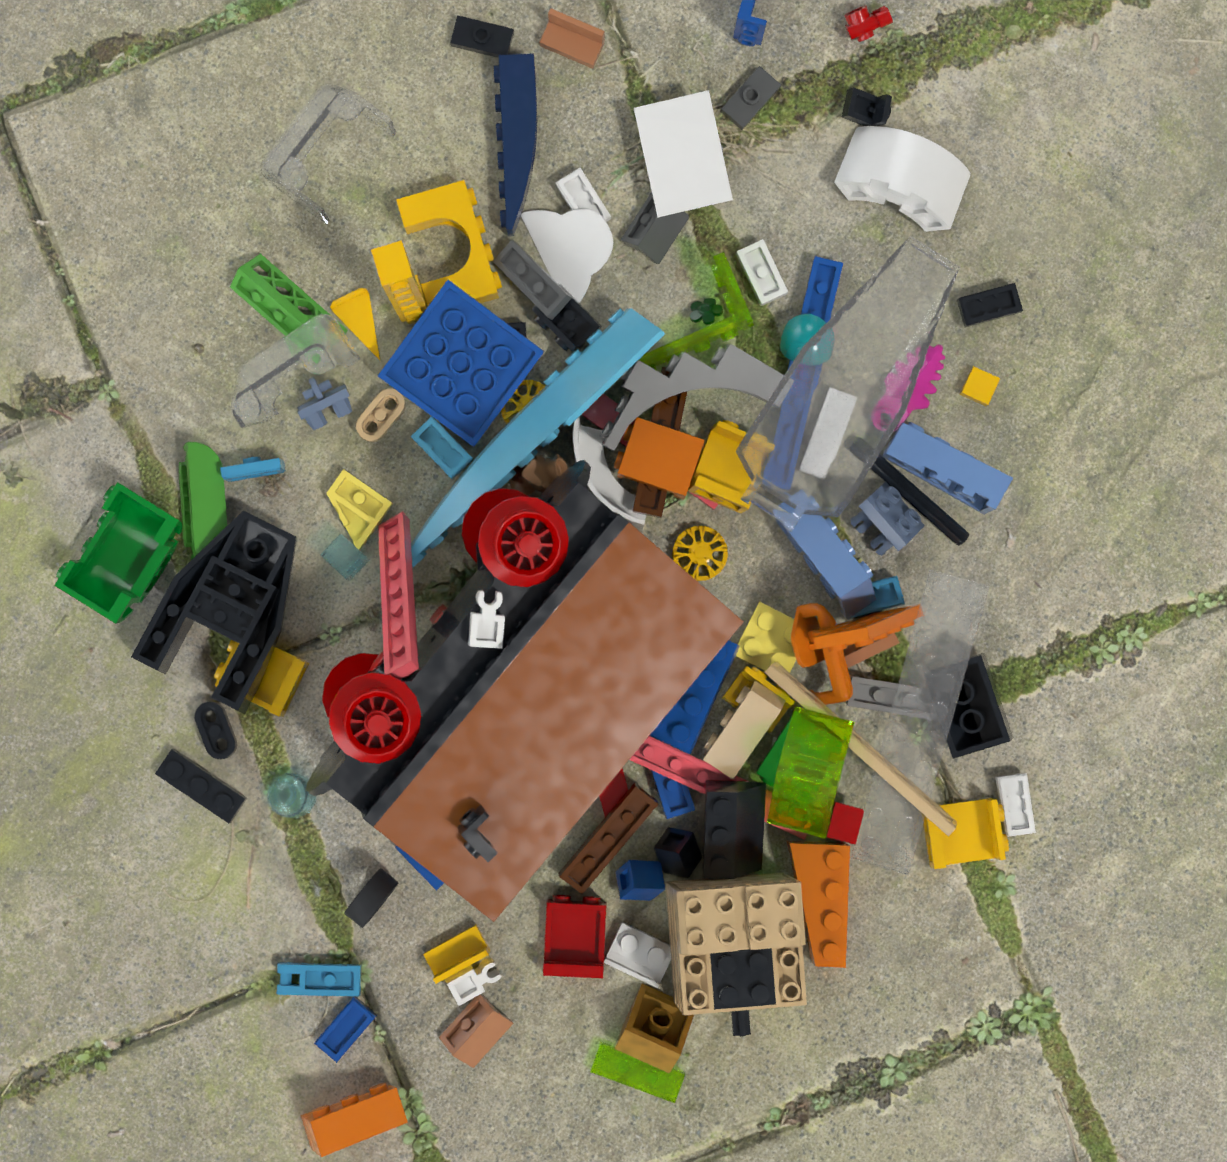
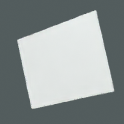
(683, 153)

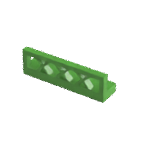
(262, 295)

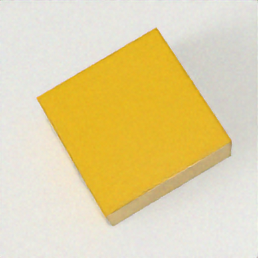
(979, 386)

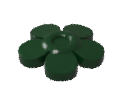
(705, 311)

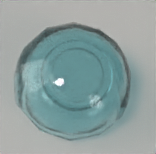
(289, 796)

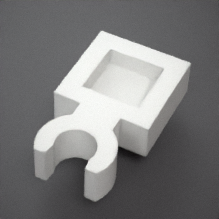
(487, 627)
(469, 981)

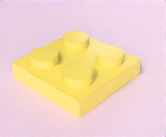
(767, 639)

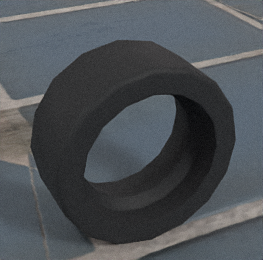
(371, 898)

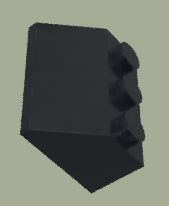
(979, 713)
(733, 828)

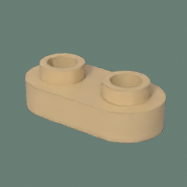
(378, 414)

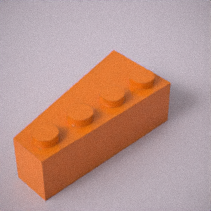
(825, 889)

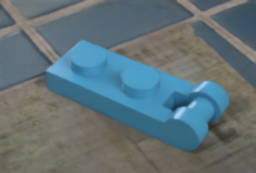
(320, 979)

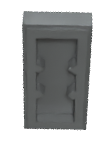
(750, 98)

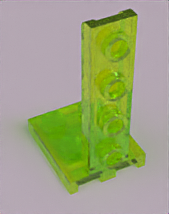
(724, 329)

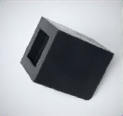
(678, 852)

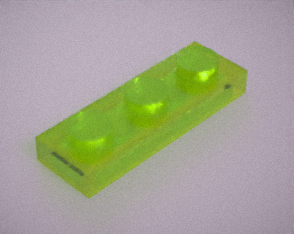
(636, 1073)

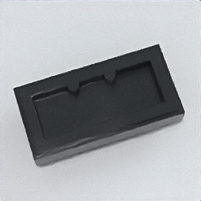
(481, 37)
(989, 305)

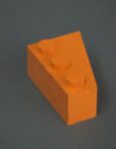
(354, 1119)

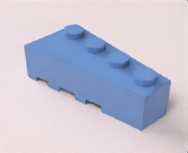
(833, 560)

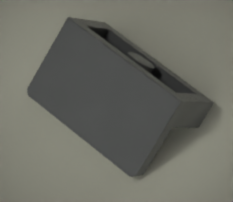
(652, 233)

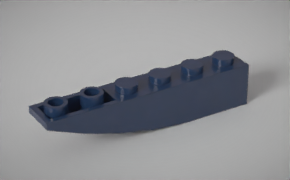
(517, 131)

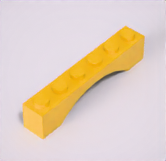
(399, 281)

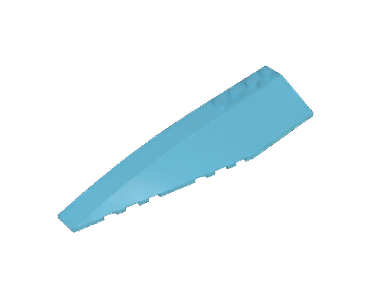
(536, 424)

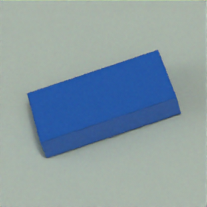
(345, 1029)

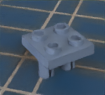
(890, 516)

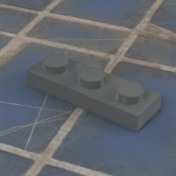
(532, 279)

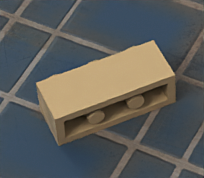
(743, 729)

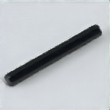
(920, 501)

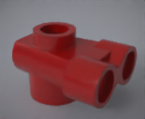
(862, 23)

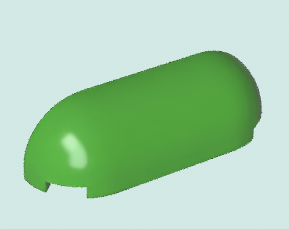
(201, 496)

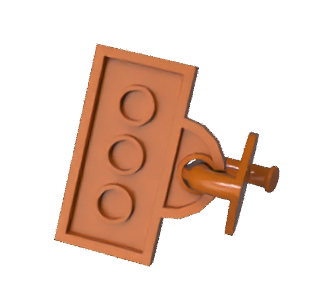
(825, 640)

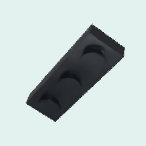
(201, 786)

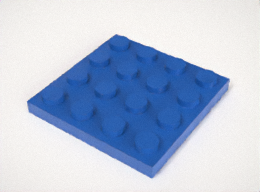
(460, 363)

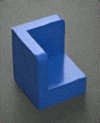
(640, 880)

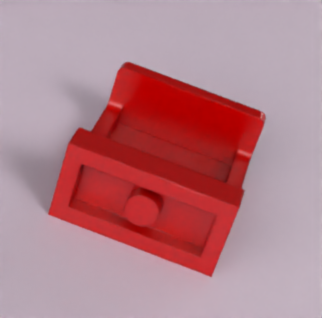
(574, 937)

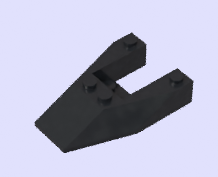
(234, 589)

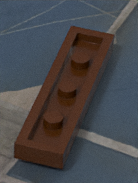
(608, 838)

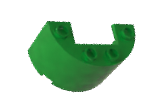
(123, 556)

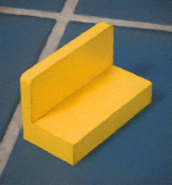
(457, 953)

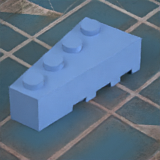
(947, 468)

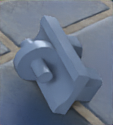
(313, 409)

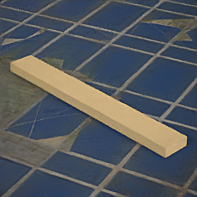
(866, 752)

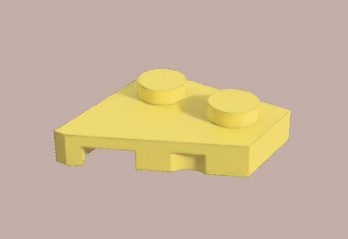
(357, 507)

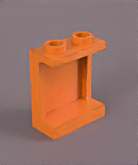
(659, 457)

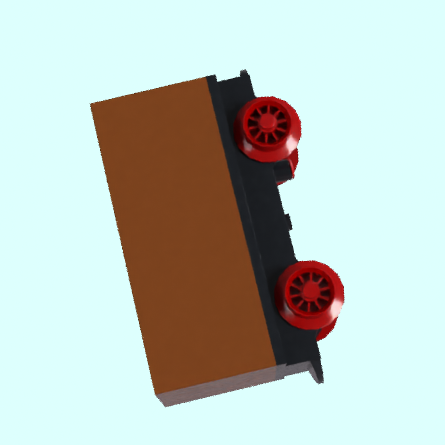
(588, 666)

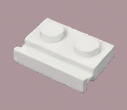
(639, 955)

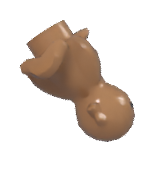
(537, 474)

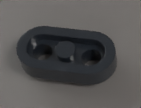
(213, 731)

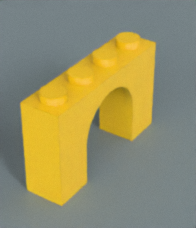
(453, 207)

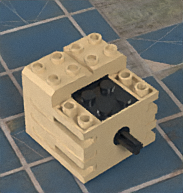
(736, 945)

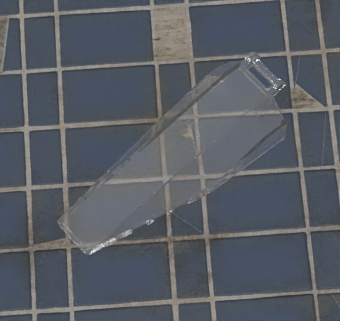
(847, 389)

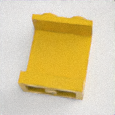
(719, 470)
(975, 837)

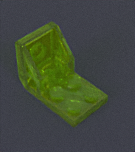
(809, 772)

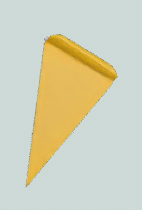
(356, 313)

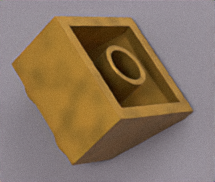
(654, 1029)

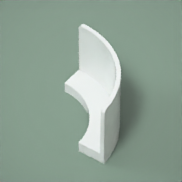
(904, 171)
(601, 481)

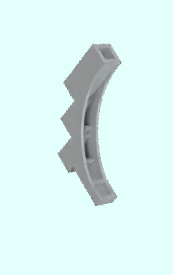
(731, 371)

